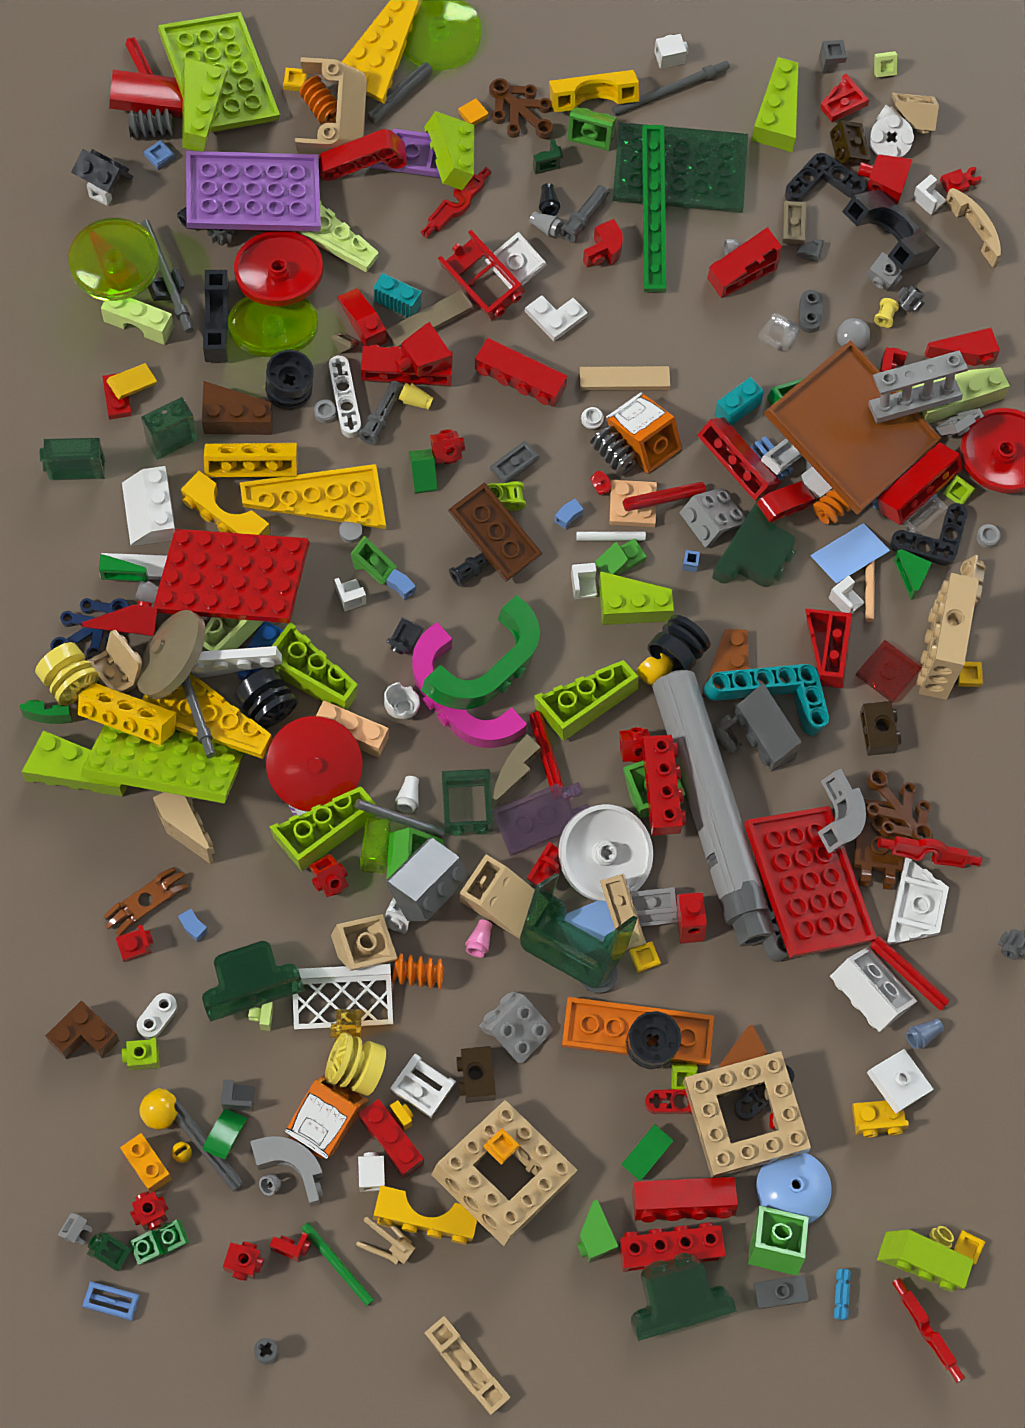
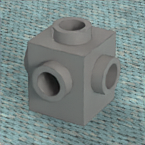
(884, 272)

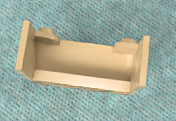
(350, 105)

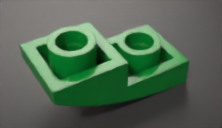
(37, 711)
(224, 1133)
(647, 1152)
(159, 1242)

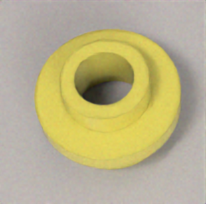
(942, 1236)

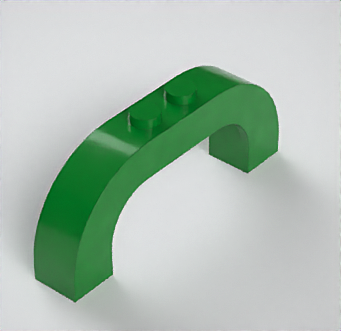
(470, 694)

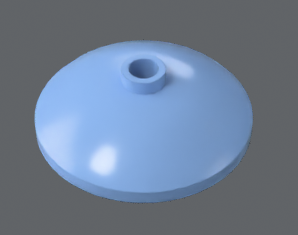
(776, 1190)

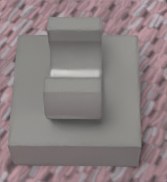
(73, 1227)

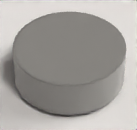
(325, 411)
(350, 532)
(988, 536)

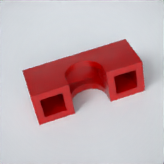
(392, 1138)

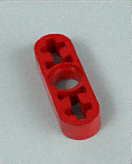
(662, 1096)

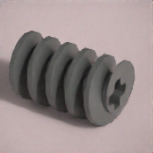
(151, 123)
(613, 451)

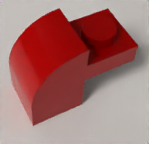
(608, 244)

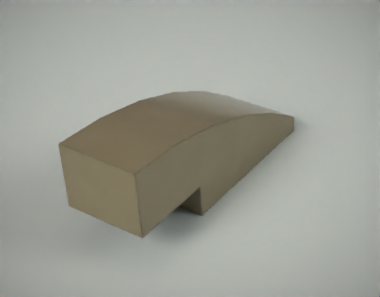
(515, 769)

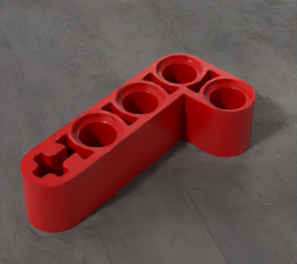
(362, 153)

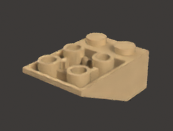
(183, 824)
(498, 895)

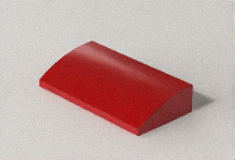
(145, 92)

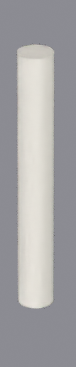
(610, 536)

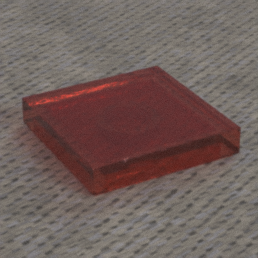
(888, 671)

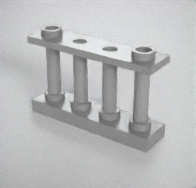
(922, 397)

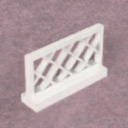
(344, 975)

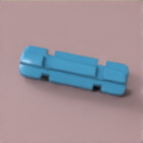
(842, 1294)

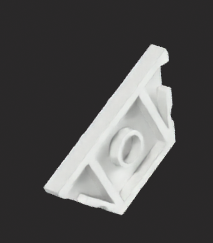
(917, 905)

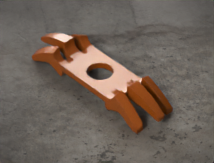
(131, 905)

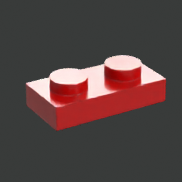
(115, 407)

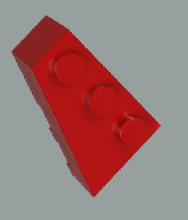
(746, 263)
(830, 644)

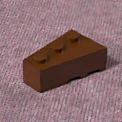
(234, 412)

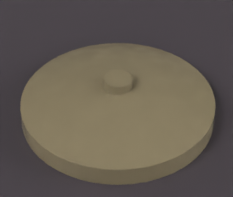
(171, 654)

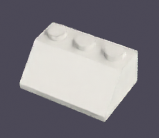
(148, 507)
(873, 989)

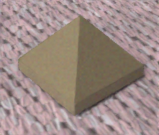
(343, 342)

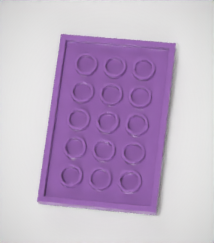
(252, 191)

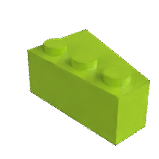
(633, 601)

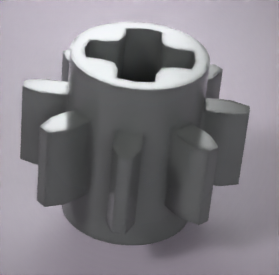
(221, 236)
(910, 298)
(1013, 944)

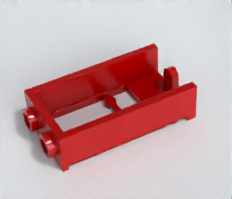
(467, 256)

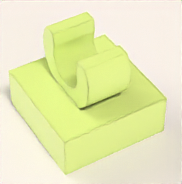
(885, 64)
(263, 1015)

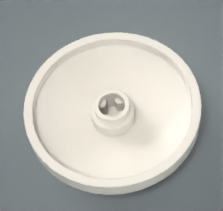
(604, 844)

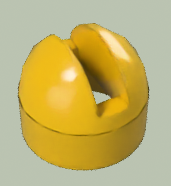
(184, 1156)

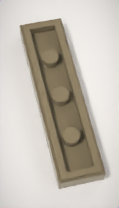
(437, 314)

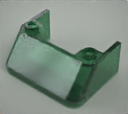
(566, 946)

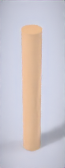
(870, 591)

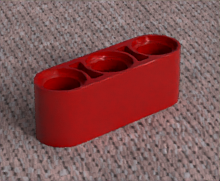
(785, 501)

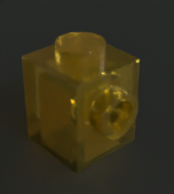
(346, 1022)

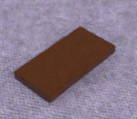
(495, 532)

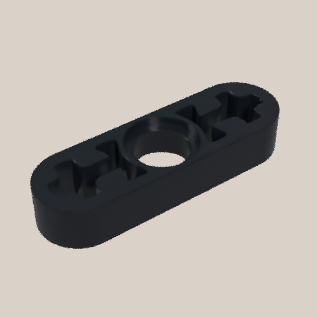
(746, 1099)

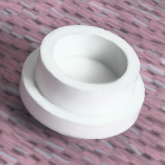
(592, 418)

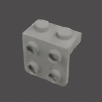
(711, 515)
(516, 1026)

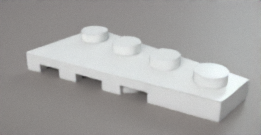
(235, 660)

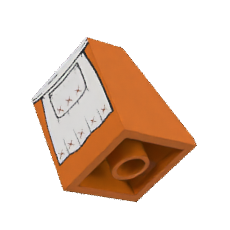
(647, 430)
(325, 1117)

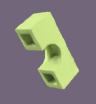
(153, 322)

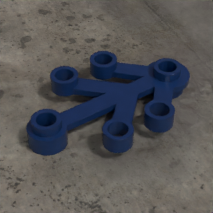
(85, 632)

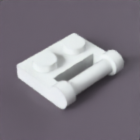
(417, 1091)

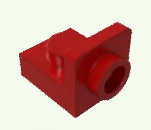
(891, 358)
(135, 944)
(286, 1247)

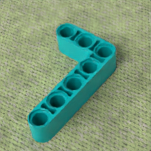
(771, 678)

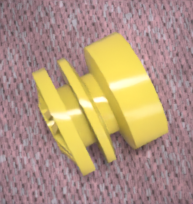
(66, 673)
(355, 1064)

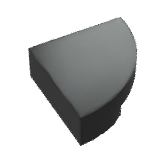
(811, 250)

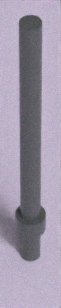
(707, 73)
(181, 311)
(203, 734)

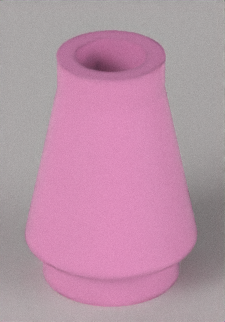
(479, 940)

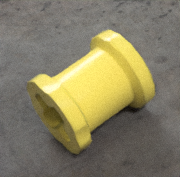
(887, 310)

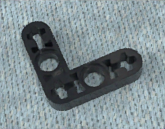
(824, 172)
(942, 544)

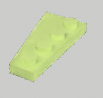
(341, 241)

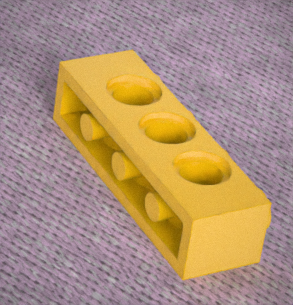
(250, 460)
(127, 713)

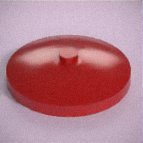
(278, 268)
(996, 450)
(313, 762)

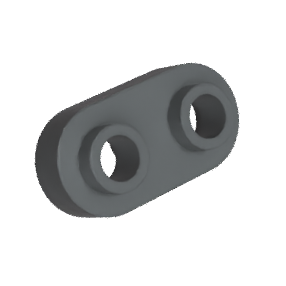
(810, 309)

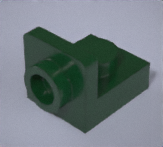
(548, 160)
(108, 1250)

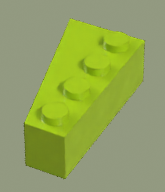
(201, 97)
(778, 112)
(312, 670)
(586, 699)
(61, 763)
(322, 829)

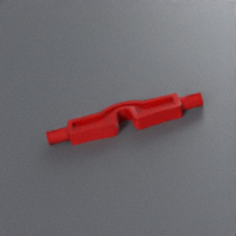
(448, 210)
(918, 849)
(933, 1338)

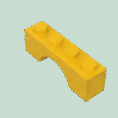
(615, 86)
(201, 494)
(394, 1209)

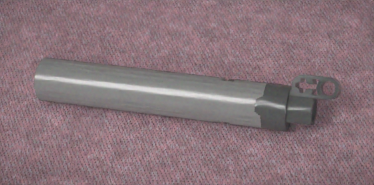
(717, 814)

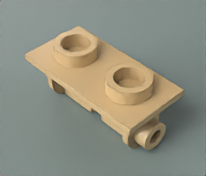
(974, 568)

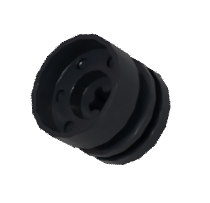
(289, 379)
(681, 641)
(266, 697)
(651, 1026)

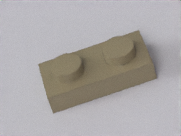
(794, 222)

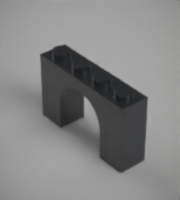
(876, 208)

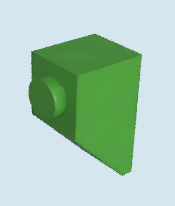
(596, 1236)

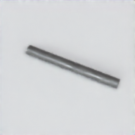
(399, 818)

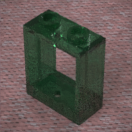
(176, 422)
(73, 458)
(467, 778)

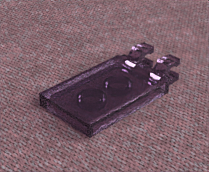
(537, 817)

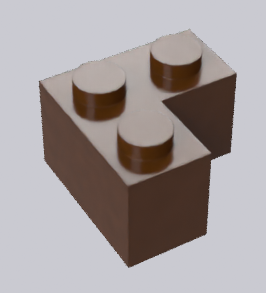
(79, 1027)

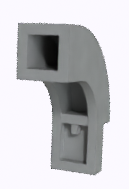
(849, 812)
(287, 1152)

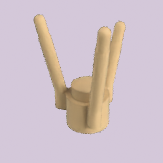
(400, 1249)

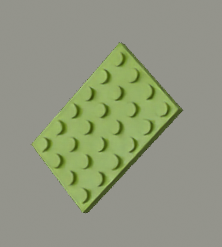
(226, 44)
(173, 767)

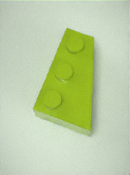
(453, 147)
(925, 1259)

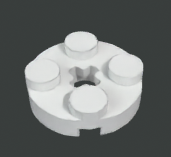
(895, 125)

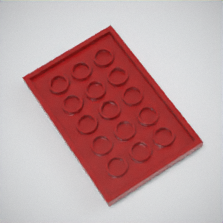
(232, 575)
(806, 885)

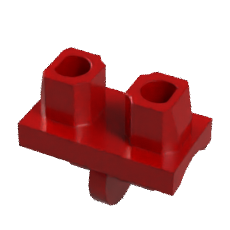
(546, 865)

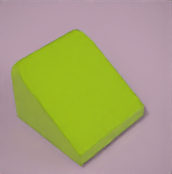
(959, 490)
(679, 1072)

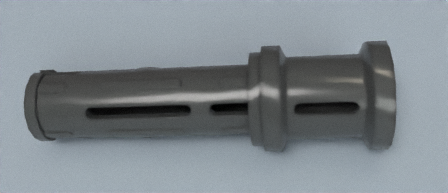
(579, 220)
(377, 420)

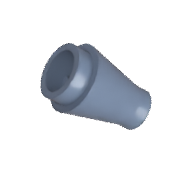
(924, 1033)

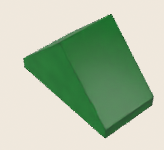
(423, 471)
(912, 571)

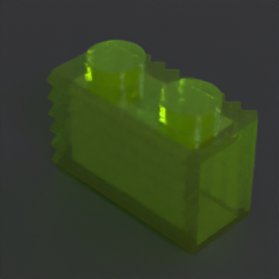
(375, 845)

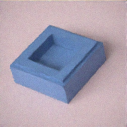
(159, 154)

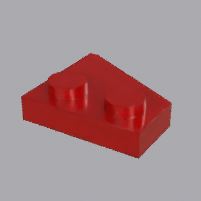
(843, 100)

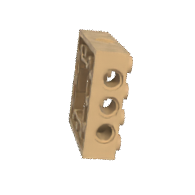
(948, 636)
(729, 1157)
(481, 1198)

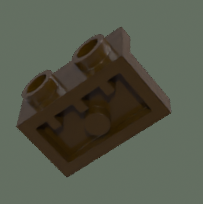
(850, 143)

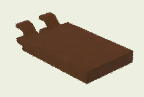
(870, 857)

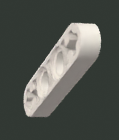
(344, 396)

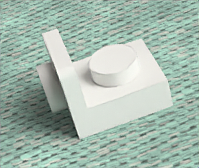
(395, 919)

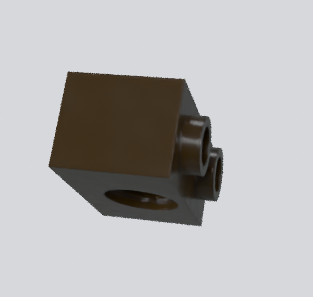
(877, 741)
(476, 1059)

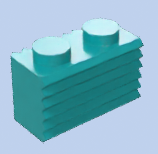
(397, 295)
(739, 401)

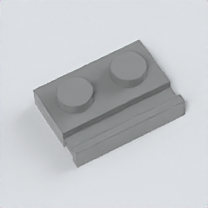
(959, 424)
(655, 906)

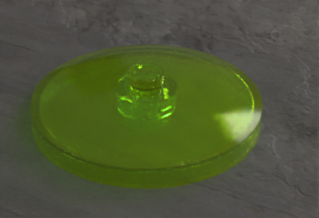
(443, 34)
(113, 259)
(272, 329)

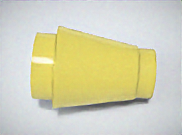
(415, 396)

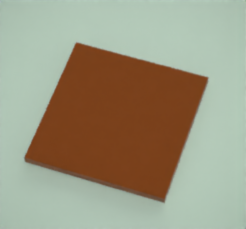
(838, 435)

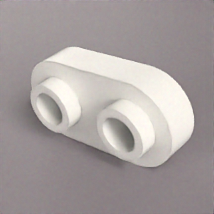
(157, 1015)

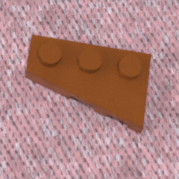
(731, 653)

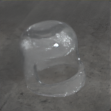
(780, 328)

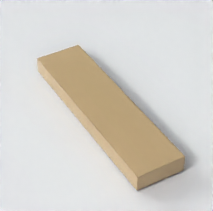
(625, 378)

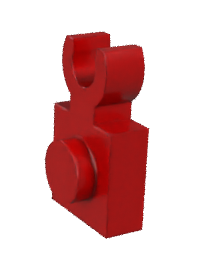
(960, 180)

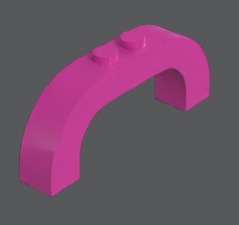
(474, 731)

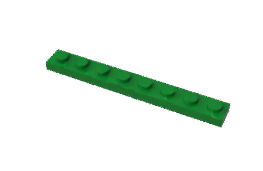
(653, 208)

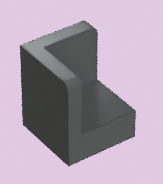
(832, 53)
(237, 1096)

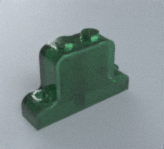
(756, 552)
(248, 980)
(678, 1297)

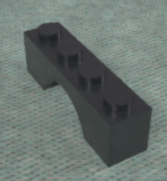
(216, 316)

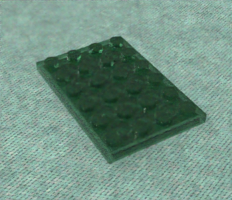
(700, 167)

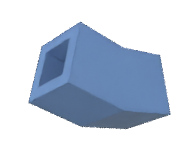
(568, 513)
(691, 556)
(401, 584)
(192, 925)

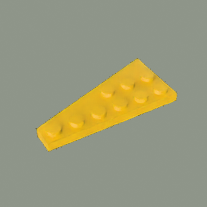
(383, 45)
(329, 495)
(225, 721)

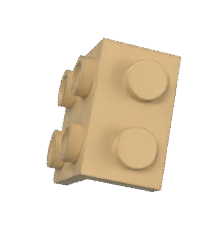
(118, 664)

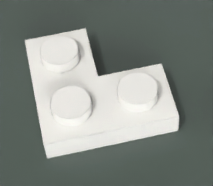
(555, 322)

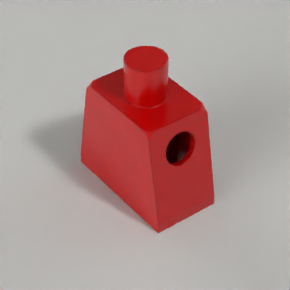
(887, 175)
(424, 352)
(691, 915)

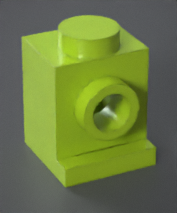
(148, 1060)

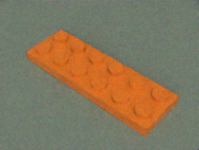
(605, 1026)

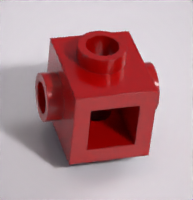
(447, 446)
(631, 744)
(329, 876)
(154, 1218)
(236, 1254)

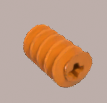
(319, 99)
(830, 507)
(418, 971)

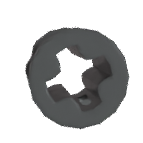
(265, 1342)

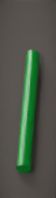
(337, 1264)

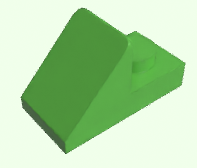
(621, 558)
(372, 560)

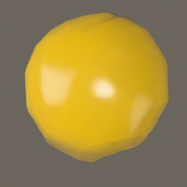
(653, 668)
(158, 1109)

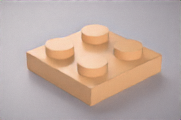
(640, 517)

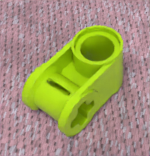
(508, 496)

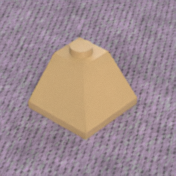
(918, 110)
(363, 943)

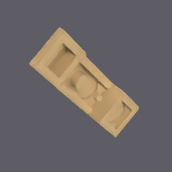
(964, 205)
(466, 1365)

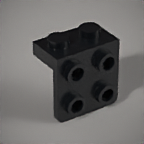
(99, 169)

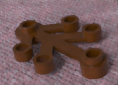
(520, 106)
(899, 811)

